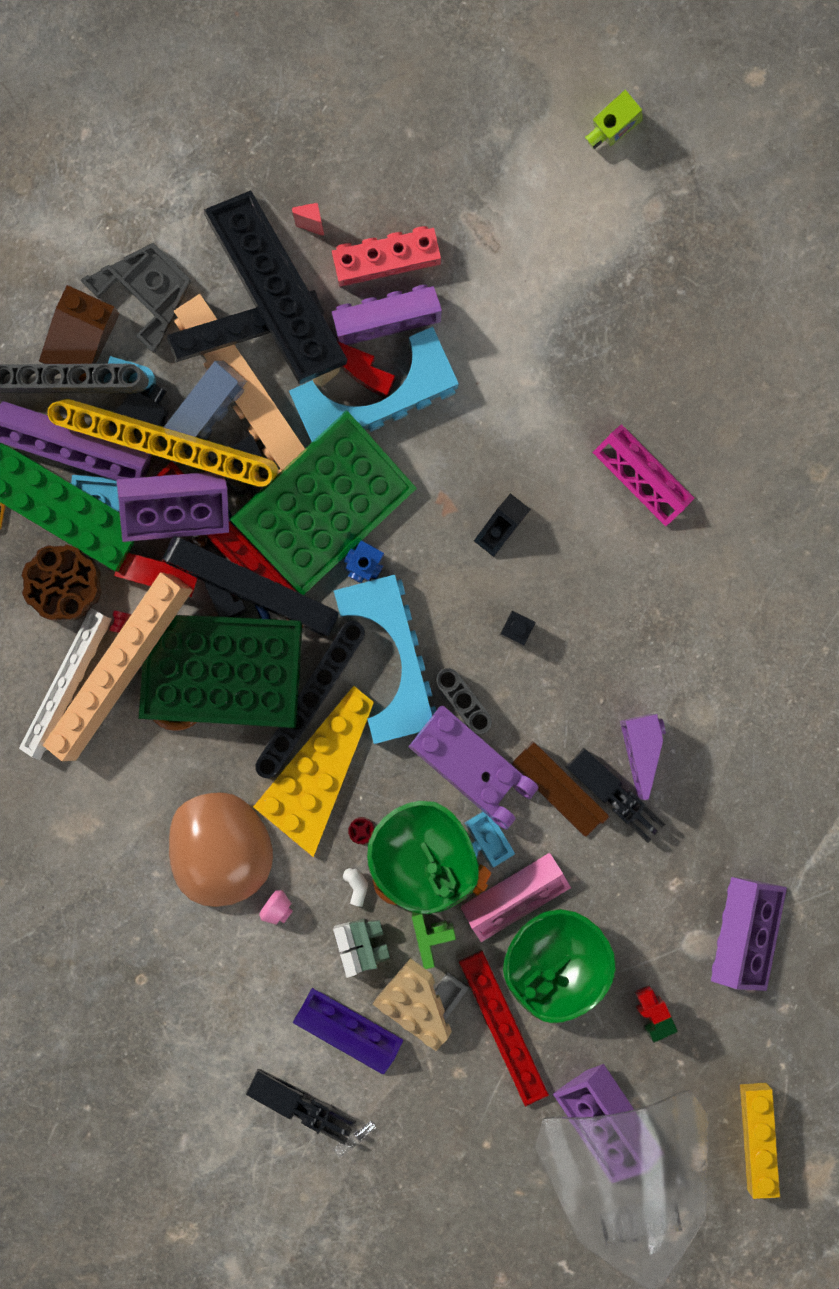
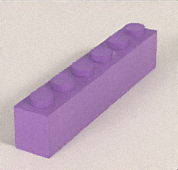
(38, 435)

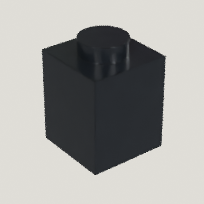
(517, 628)

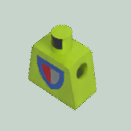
(623, 113)

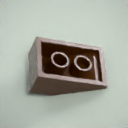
(78, 329)

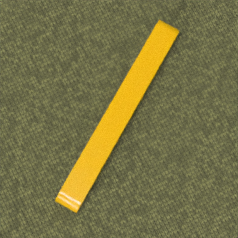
(150, 442)

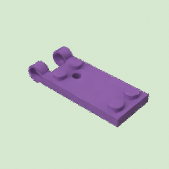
(463, 758)

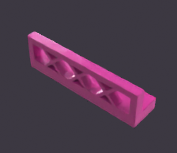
(665, 486)

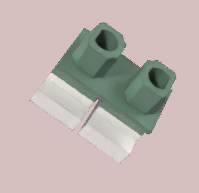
(364, 956)

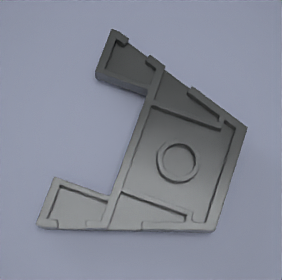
(152, 281)

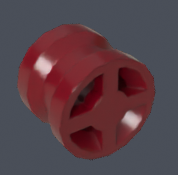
(120, 620)
(359, 834)

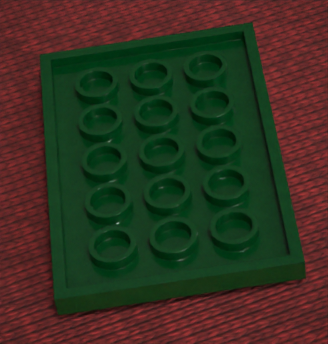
(224, 672)

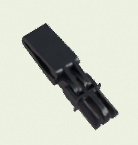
(605, 785)
(286, 1098)

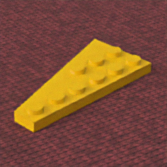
(309, 785)

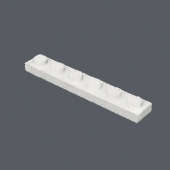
(65, 682)

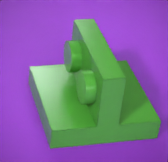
(438, 933)

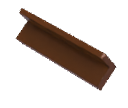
(560, 789)

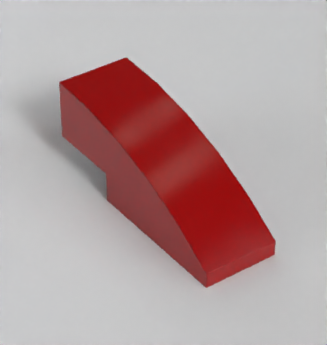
(361, 369)
(146, 570)

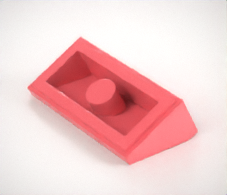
(308, 218)

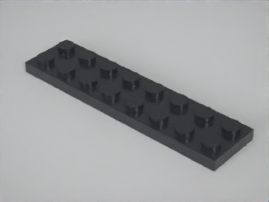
(275, 287)

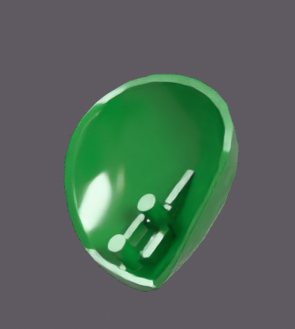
(423, 858)
(559, 966)

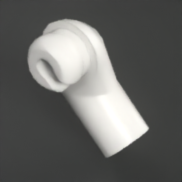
(359, 885)

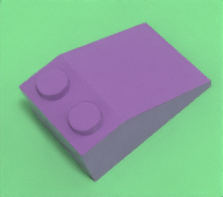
(643, 747)

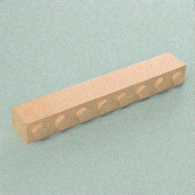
(255, 403)
(117, 667)

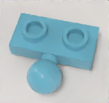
(489, 839)

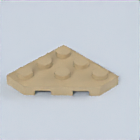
(414, 1005)

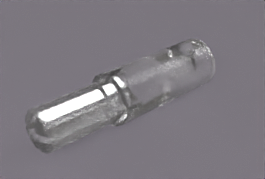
(354, 1139)

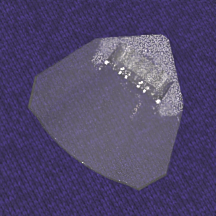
(632, 1182)

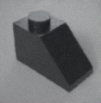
(502, 524)

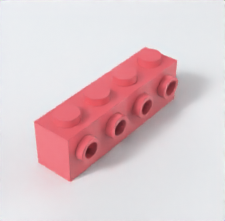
(386, 256)

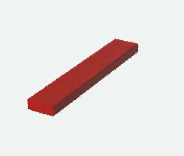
(503, 1028)

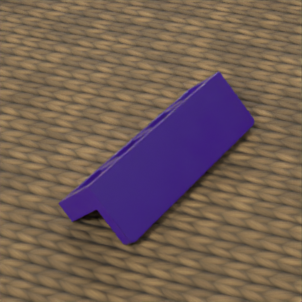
(348, 1031)

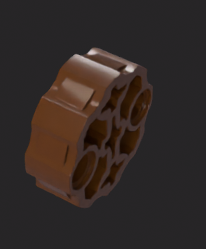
(57, 608)

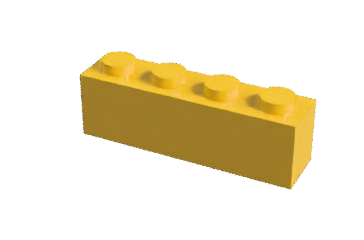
(759, 1140)

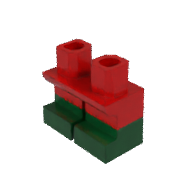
(658, 1013)

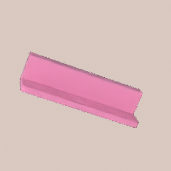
(515, 897)

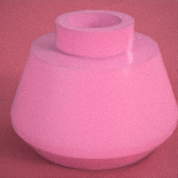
(276, 908)

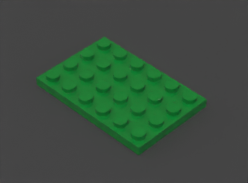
(324, 503)

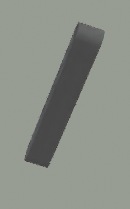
(70, 378)

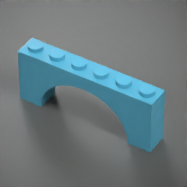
(427, 379)
(382, 603)

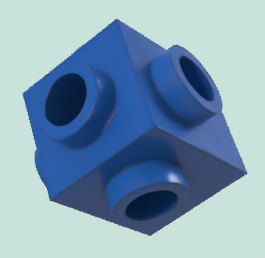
(364, 552)

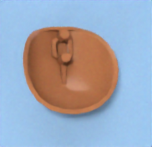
(219, 849)

